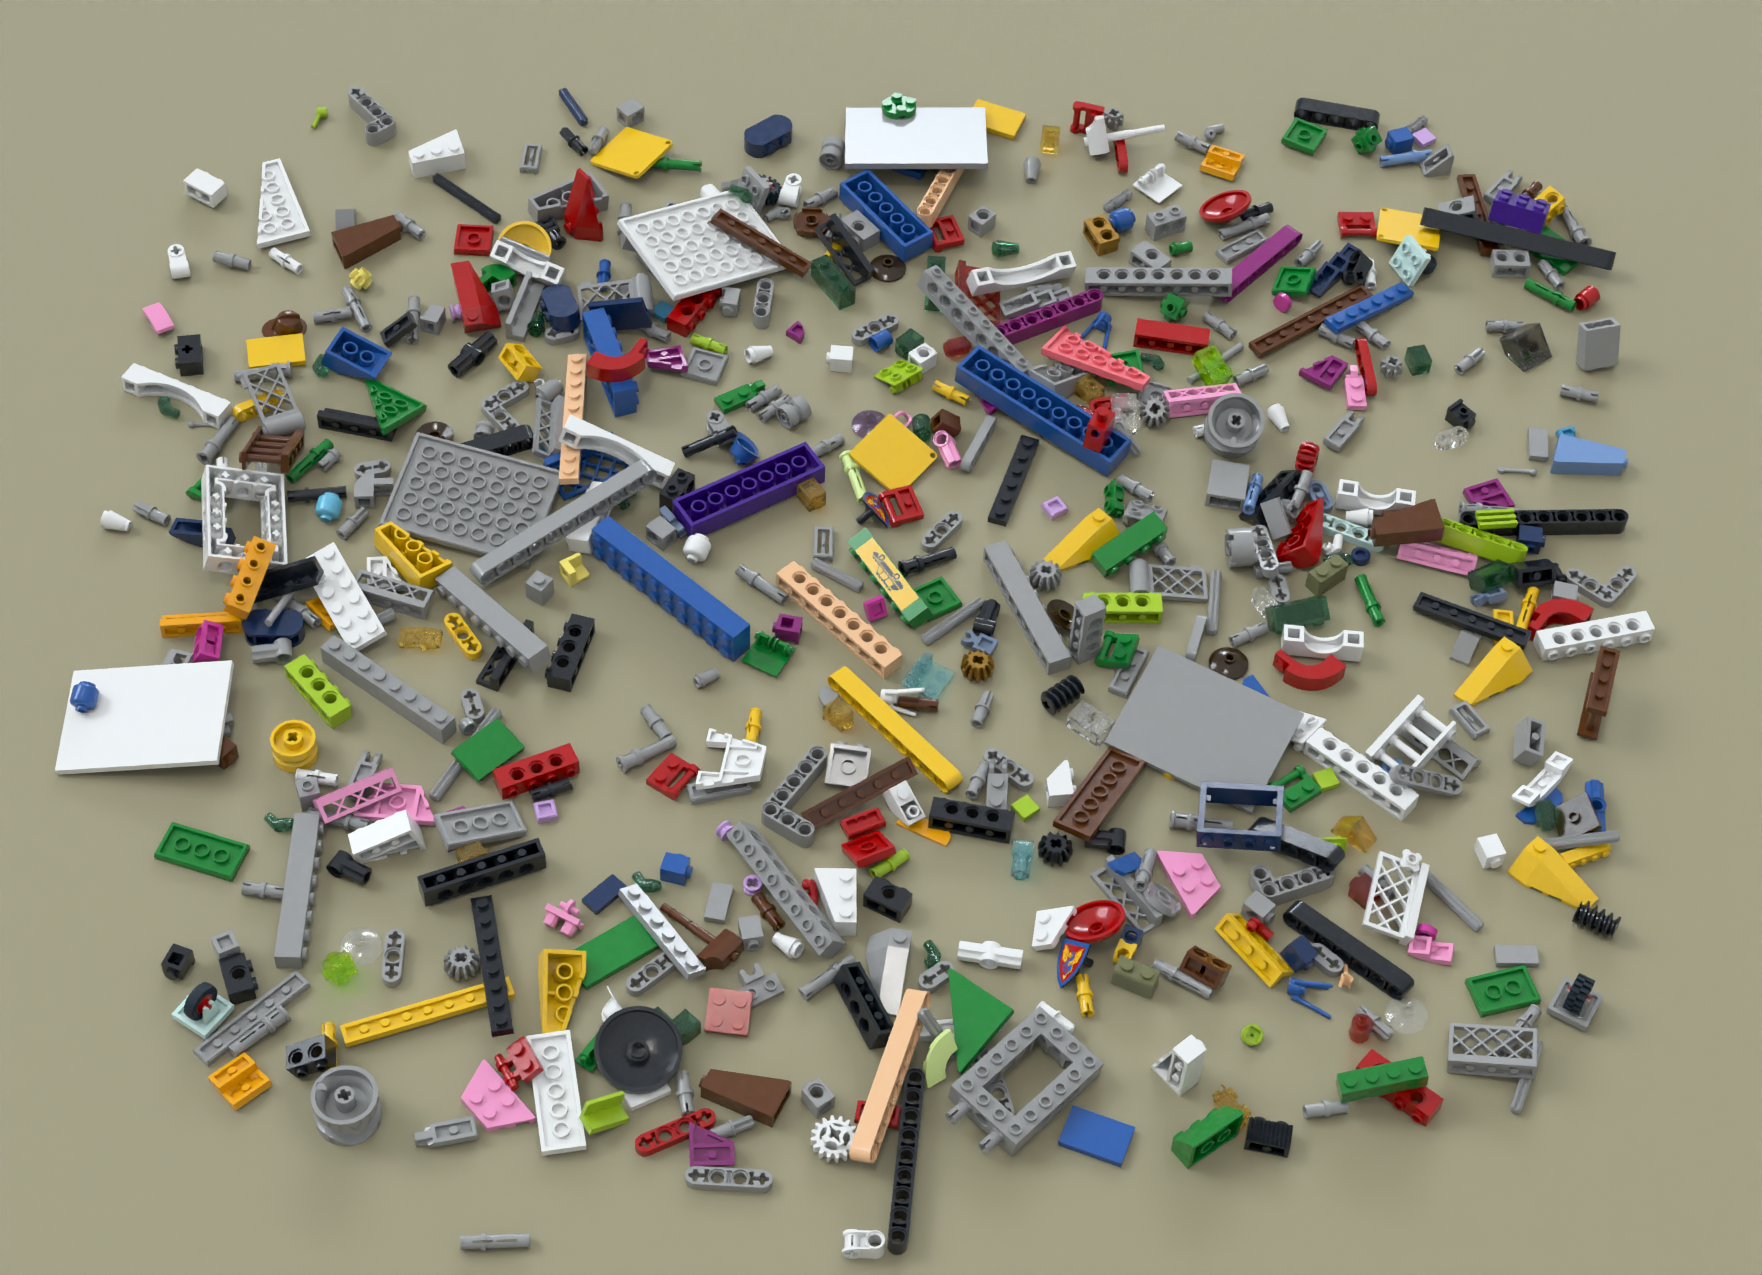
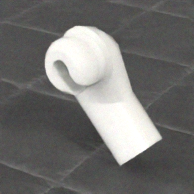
(1335, 547)

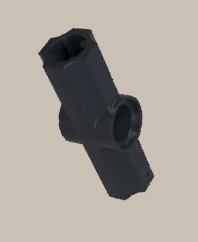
(472, 354)

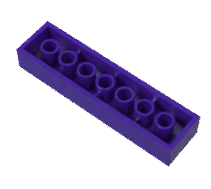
(747, 490)

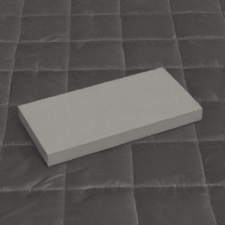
(481, 823)

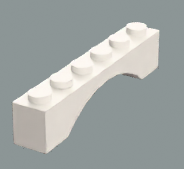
(992, 280)
(146, 382)
(584, 435)

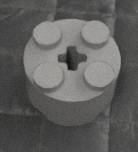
(1240, 547)

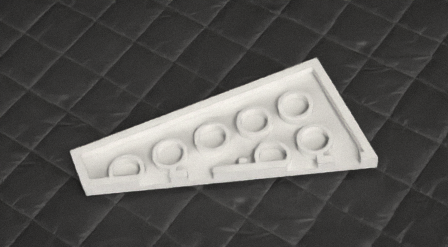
(279, 210)

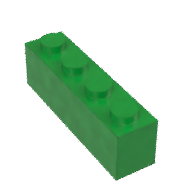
(1129, 544)
(1382, 1079)

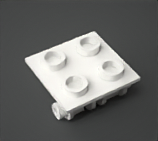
(1157, 184)
(1306, 729)

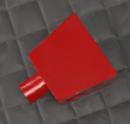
(1103, 422)

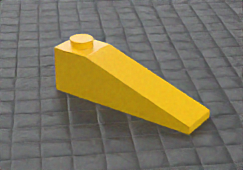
(1083, 540)
(1499, 670)

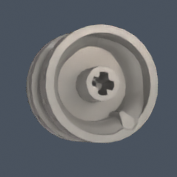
(1233, 425)
(346, 1105)

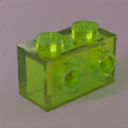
(1211, 366)

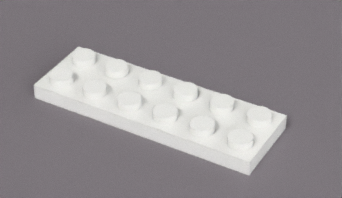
(346, 600)
(557, 1094)

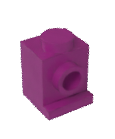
(788, 628)

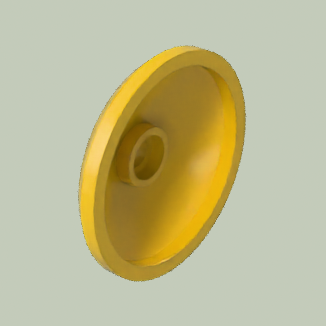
(530, 235)

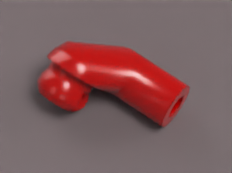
(810, 885)
(1255, 924)

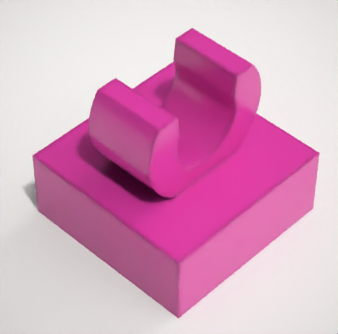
(875, 608)

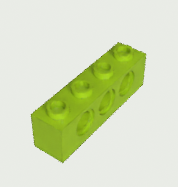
(1131, 607)
(318, 691)

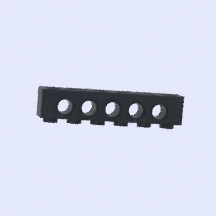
(481, 872)

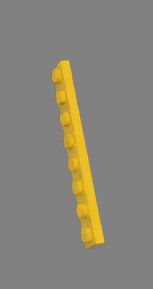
(417, 1014)

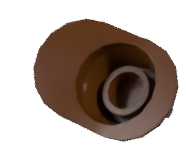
(285, 323)

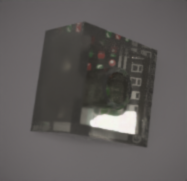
(1526, 346)

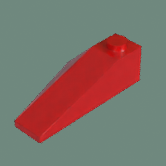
(581, 211)
(475, 303)
(1305, 542)

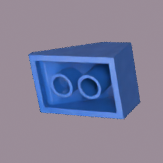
(355, 355)

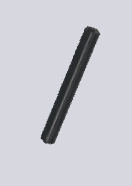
(467, 198)

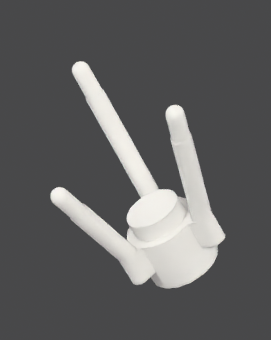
(891, 696)

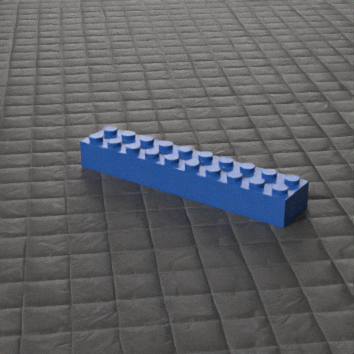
(1038, 408)
(671, 589)

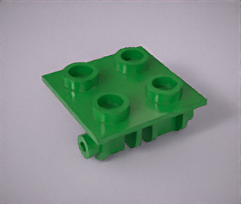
(768, 654)

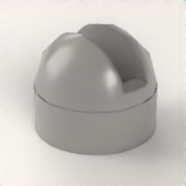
(467, 726)

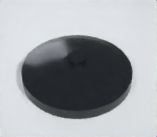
(638, 1050)

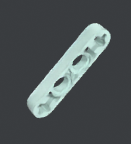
(1350, 529)

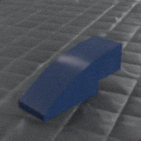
(191, 531)

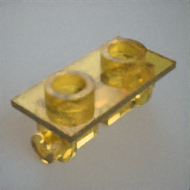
(1228, 1098)

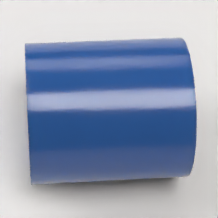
(880, 340)

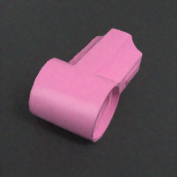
(947, 450)

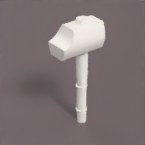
(1098, 138)

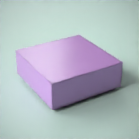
(1424, 138)
(1054, 508)
(545, 811)

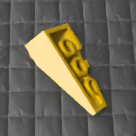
(1547, 871)
(559, 985)

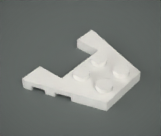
(741, 762)

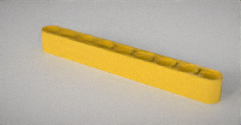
(895, 729)

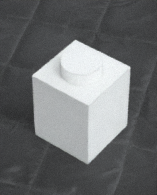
(840, 358)
(1490, 851)

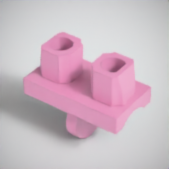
(571, 923)

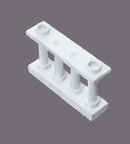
(1404, 723)

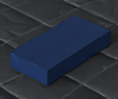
(603, 894)

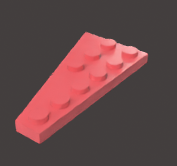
(1092, 358)

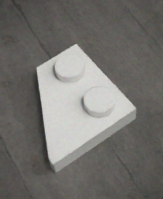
(383, 567)
(1050, 926)

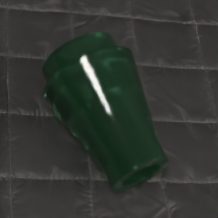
(1004, 248)
(536, 326)

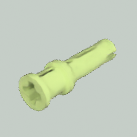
(852, 470)

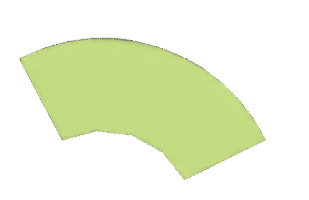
(937, 1058)

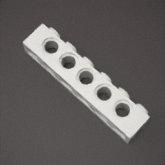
(1590, 635)
(1373, 780)

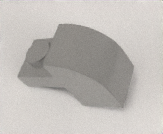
(369, 487)

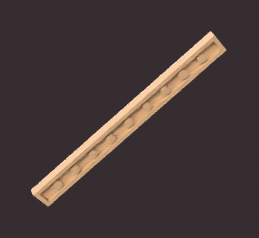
(574, 405)

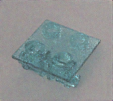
(928, 675)

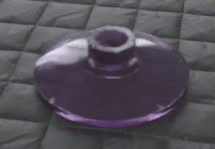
(866, 421)

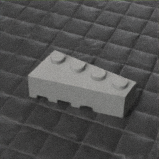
(555, 200)

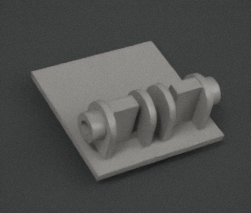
(1138, 510)

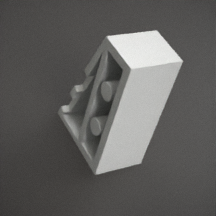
(437, 156)
(386, 837)
(838, 896)
(1182, 1065)

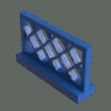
(554, 462)

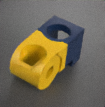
(1128, 943)

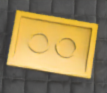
(1001, 120)
(276, 350)

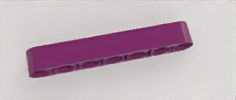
(1263, 259)
(1052, 316)

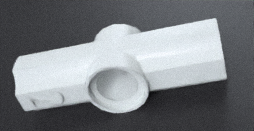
(990, 955)

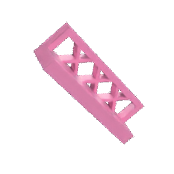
(1200, 403)
(1438, 557)
(355, 787)

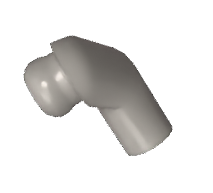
(778, 212)

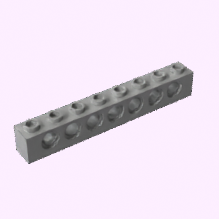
(1160, 281)
(968, 317)
(786, 889)

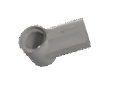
(279, 651)

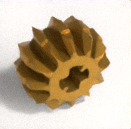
(977, 665)

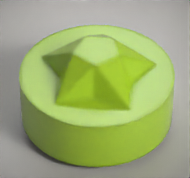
(1251, 1035)

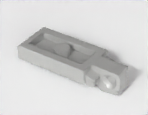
(447, 1133)

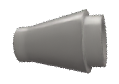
(1032, 167)

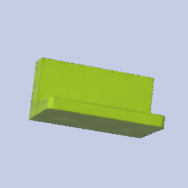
(604, 1113)

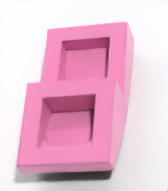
(158, 318)
(1434, 952)

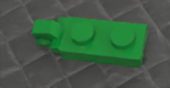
(737, 397)

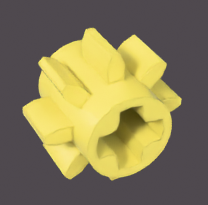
(360, 278)

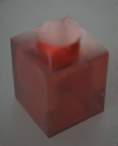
(1360, 890)

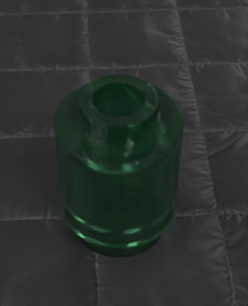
(922, 427)
(1546, 815)

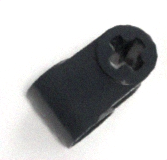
(1356, 268)

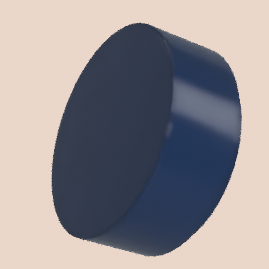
(1360, 556)

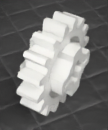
(833, 1141)

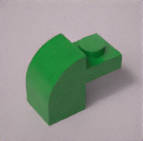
(495, 273)

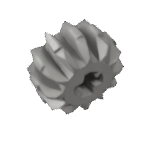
(1156, 404)
(1045, 575)
(461, 963)

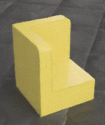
(573, 569)

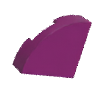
(796, 332)

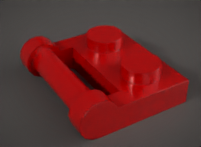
(1091, 111)
(1356, 224)
(949, 231)
(906, 502)
(668, 772)

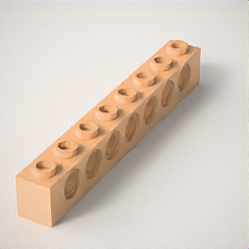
(839, 619)

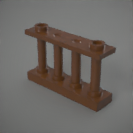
(273, 449)
(1598, 693)

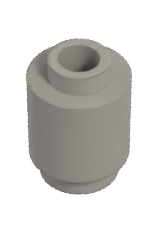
(549, 390)

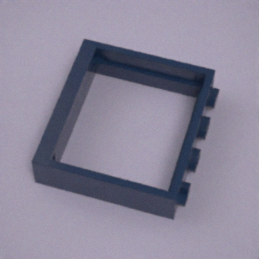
(1244, 795)

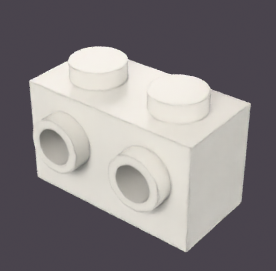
(205, 187)

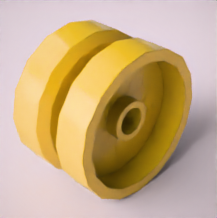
(294, 746)

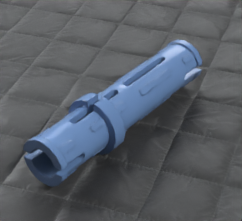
(1413, 156)
(1254, 489)

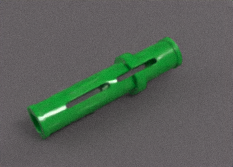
(678, 164)
(1549, 294)
(311, 459)
(1372, 606)

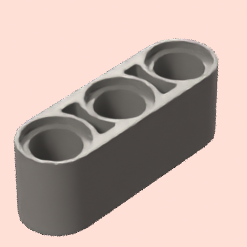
(763, 303)

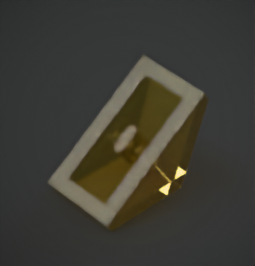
(1356, 831)

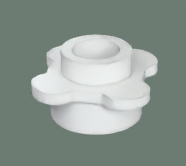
(1406, 864)

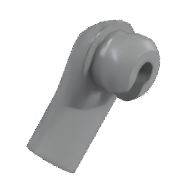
(1211, 131)

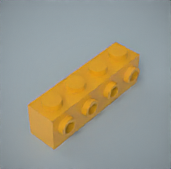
(249, 578)

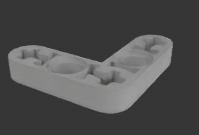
(500, 406)
(1604, 590)

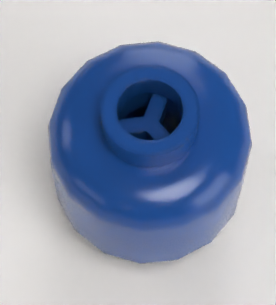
(1122, 219)
(84, 696)

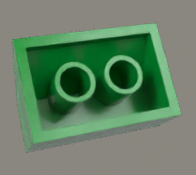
(1207, 1135)

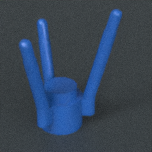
(1101, 323)
(1298, 987)

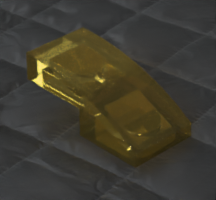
(423, 637)

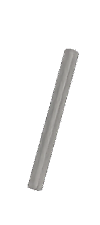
(455, 767)

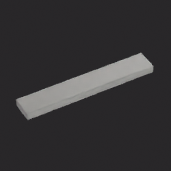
(281, 994)

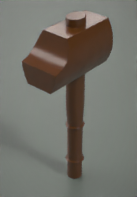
(720, 949)

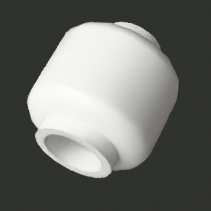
(697, 548)

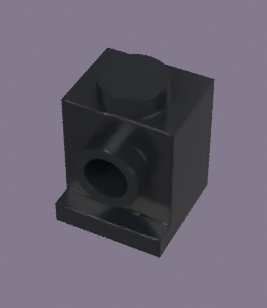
(1460, 415)
(177, 962)

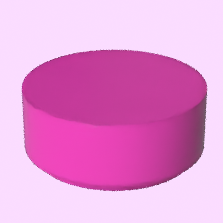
(1282, 302)
(1426, 930)

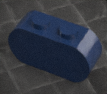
(768, 136)
(560, 308)
(287, 625)

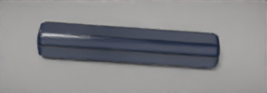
(573, 106)

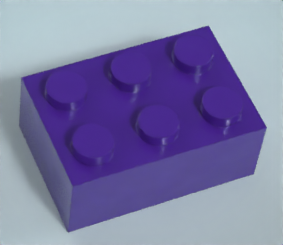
(1519, 211)

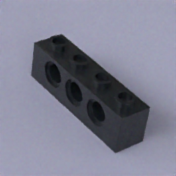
(570, 652)
(971, 820)
(863, 1004)

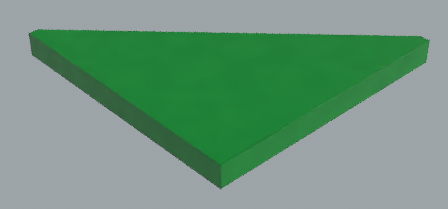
(392, 406)
(975, 1018)

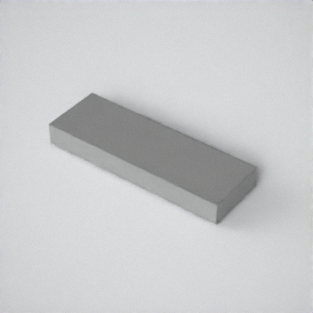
(1241, 246)
(1125, 678)
(716, 793)

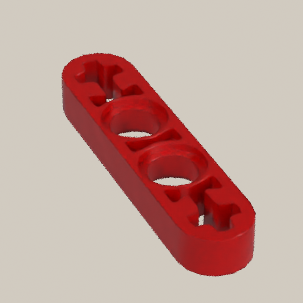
(1365, 366)
(673, 1129)

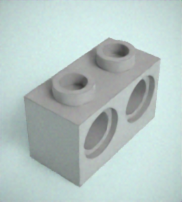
(1165, 222)
(1510, 264)

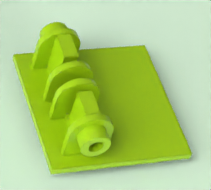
(900, 375)

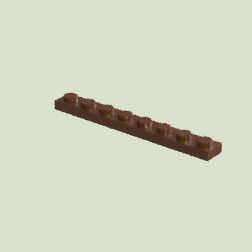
(1306, 322)

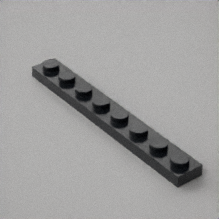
(492, 966)

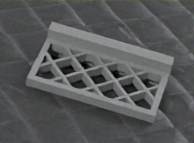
(1492, 1064)

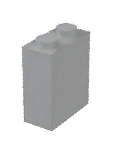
(1598, 344)
(1227, 485)

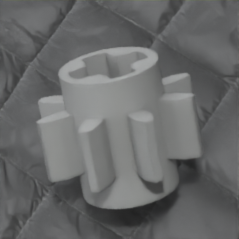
(1113, 118)
(1391, 367)
(1291, 509)

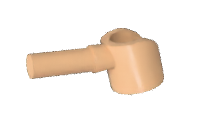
(1345, 978)

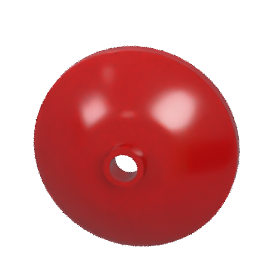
(1225, 206)
(1096, 921)

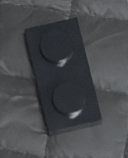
(398, 329)

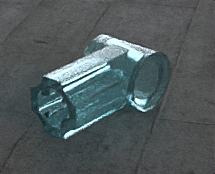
(1022, 854)

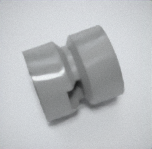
(832, 153)
(793, 412)

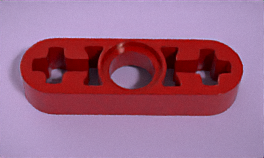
(1121, 156)

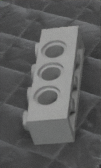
(1087, 629)

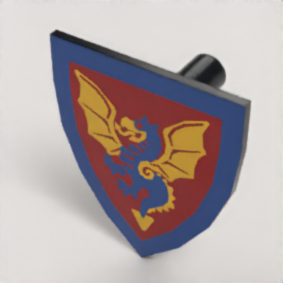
(873, 507)
(1071, 959)

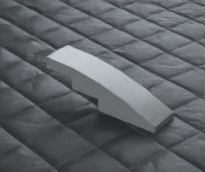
(1030, 302)

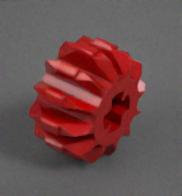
(1307, 456)

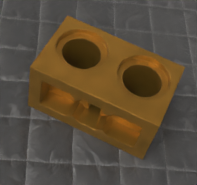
(1101, 235)

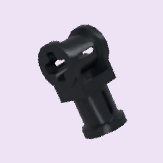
(553, 230)

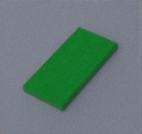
(202, 851)
(615, 950)

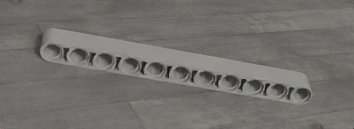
(563, 522)

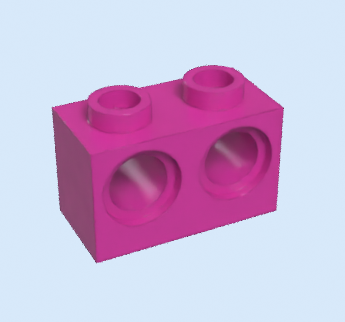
(208, 642)

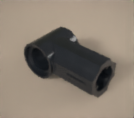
(986, 621)
(1112, 840)
(345, 866)

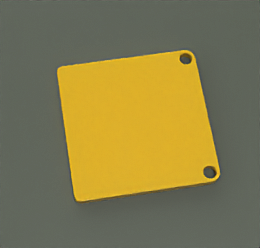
(631, 152)
(1396, 224)
(892, 454)

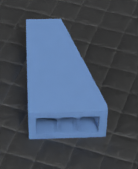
(1587, 457)

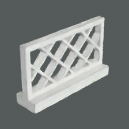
(1411, 905)

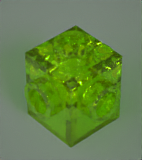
(338, 967)

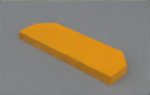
(921, 828)

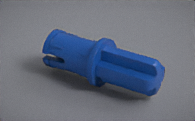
(604, 272)

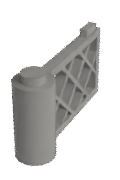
(638, 287)
(278, 424)
(1142, 578)

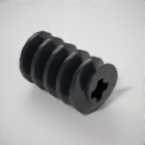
(1062, 694)
(1596, 919)

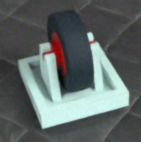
(1412, 261)
(203, 1010)

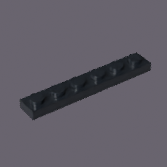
(1013, 480)
(1470, 620)

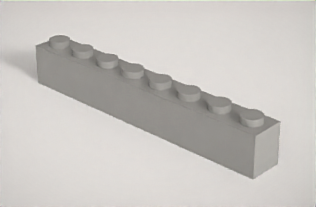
(1027, 608)
(493, 619)
(388, 689)
(298, 891)

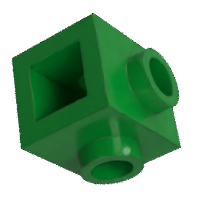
(1363, 142)
(1174, 307)

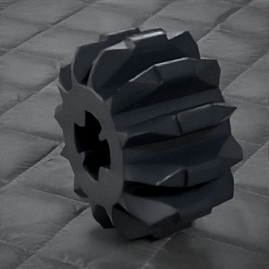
(1055, 849)

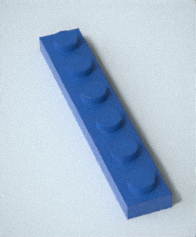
(1368, 308)

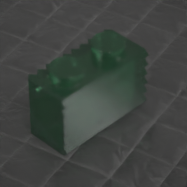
(1491, 576)

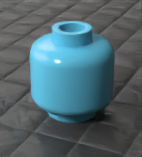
(328, 507)

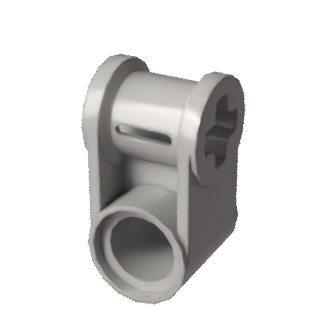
(717, 421)

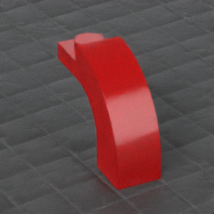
(620, 368)
(1558, 612)
(1309, 676)

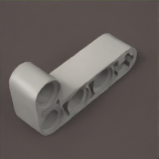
(380, 122)
(1316, 879)

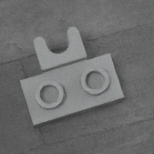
(762, 986)

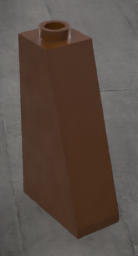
(365, 239)
(1408, 525)
(747, 1094)

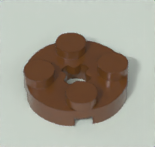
(802, 220)

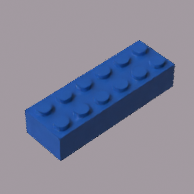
(897, 223)
(602, 338)

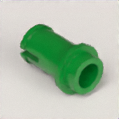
(1182, 247)

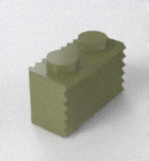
(1326, 575)
(1135, 977)

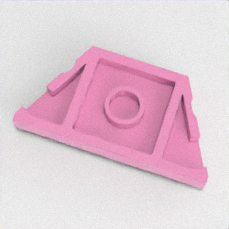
(409, 799)
(1190, 878)
(493, 1101)

